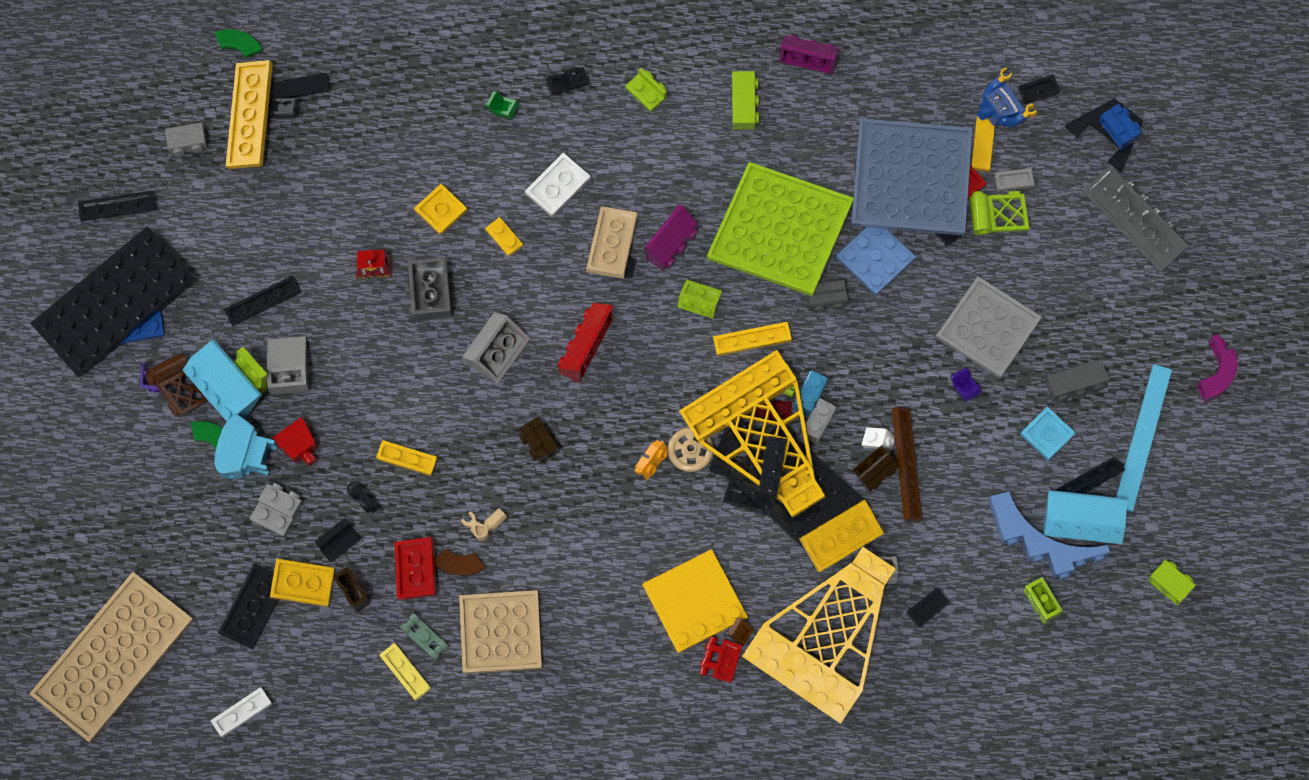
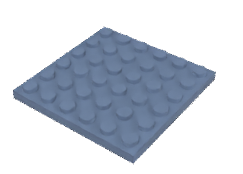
(912, 176)

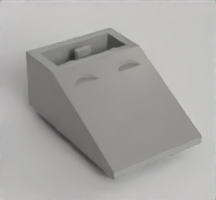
(287, 365)

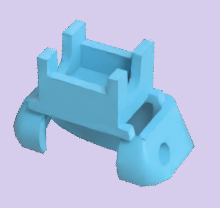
(241, 449)

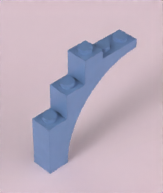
(1037, 546)

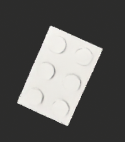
(557, 184)

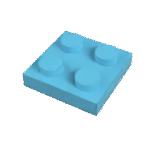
(1047, 433)

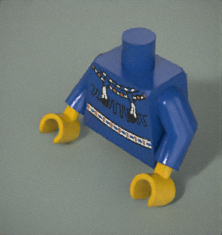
(1001, 104)

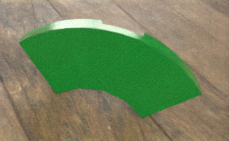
(239, 41)
(206, 432)

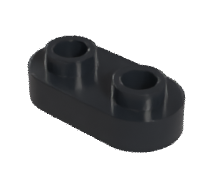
(367, 503)

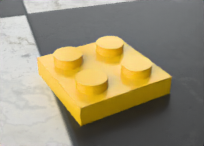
(440, 209)

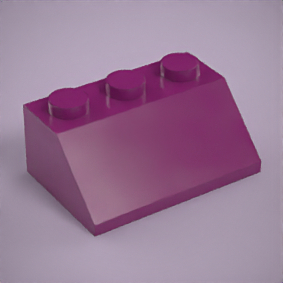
(808, 54)
(671, 238)

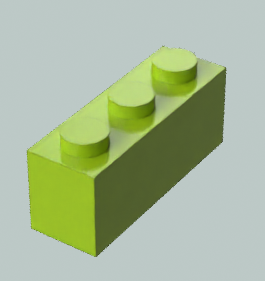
(744, 100)

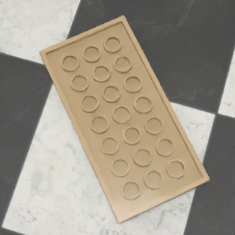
(111, 657)

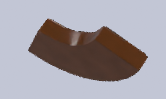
(458, 565)

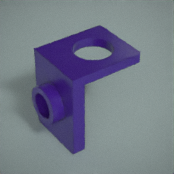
(143, 381)

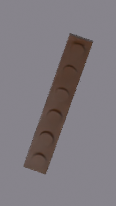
(907, 464)

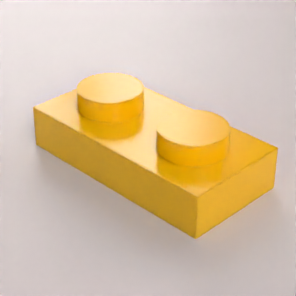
(504, 237)

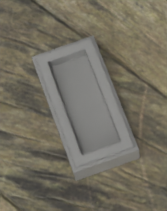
(1014, 179)

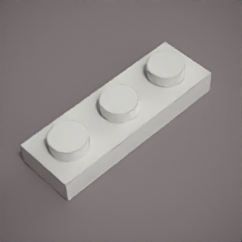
(241, 712)

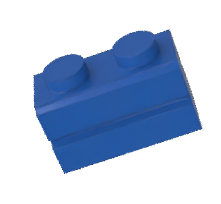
(1120, 126)

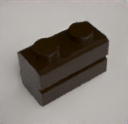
(538, 440)
(876, 468)

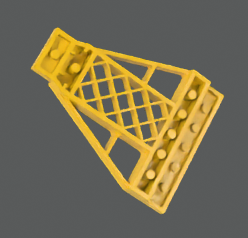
(740, 397)
(805, 672)

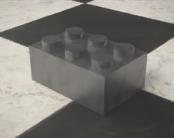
(429, 289)

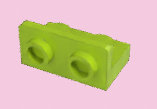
(647, 90)
(699, 298)

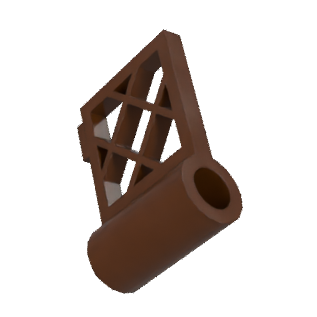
(166, 374)

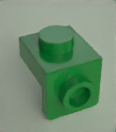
(502, 106)

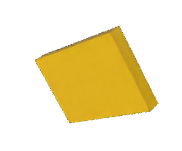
(302, 582)

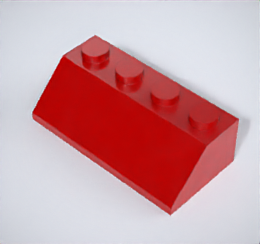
(586, 342)

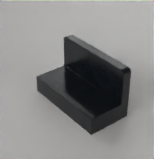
(337, 540)

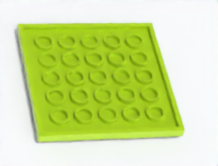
(780, 229)

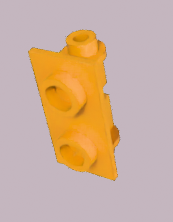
(647, 467)

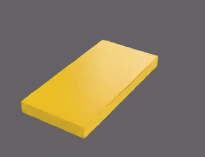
(841, 536)

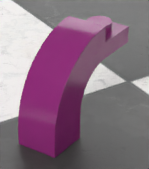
(1227, 366)

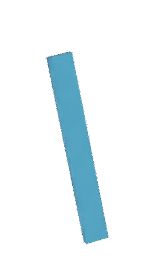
(1143, 435)

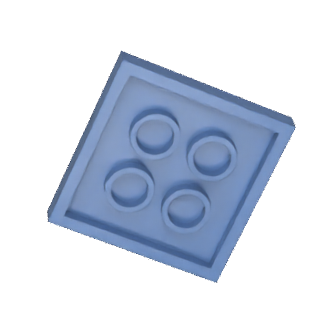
(875, 258)

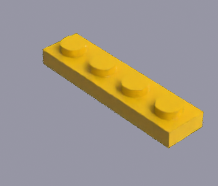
(752, 339)

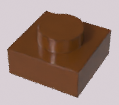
(740, 631)

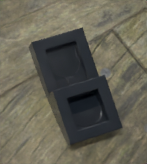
(568, 81)

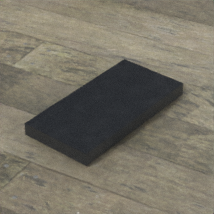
(250, 609)

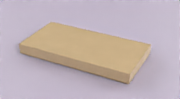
(612, 242)

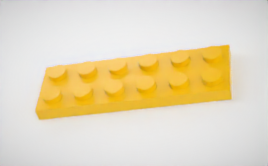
(249, 114)

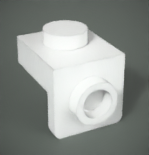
(876, 437)

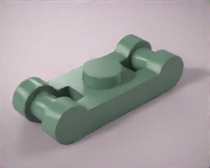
(424, 637)

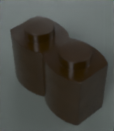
(353, 591)

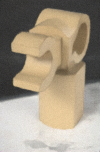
(481, 530)

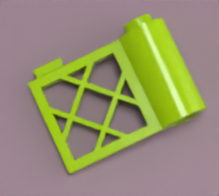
(983, 212)

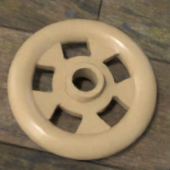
(681, 462)

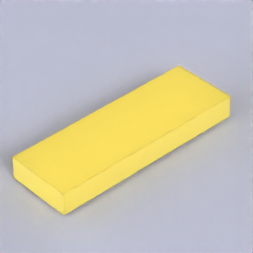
(405, 671)

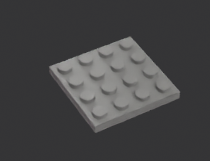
(988, 327)

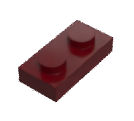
(782, 408)

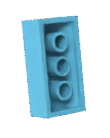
(222, 382)
(1085, 517)

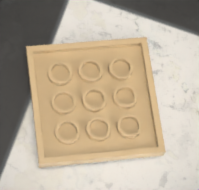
(500, 632)

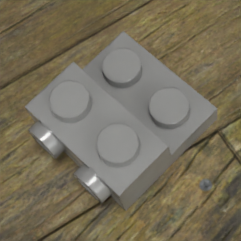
(276, 509)

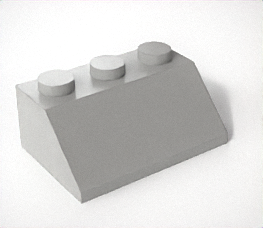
(496, 347)

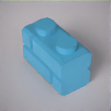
(811, 392)

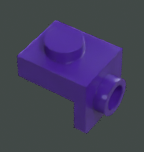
(965, 385)

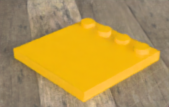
(694, 601)

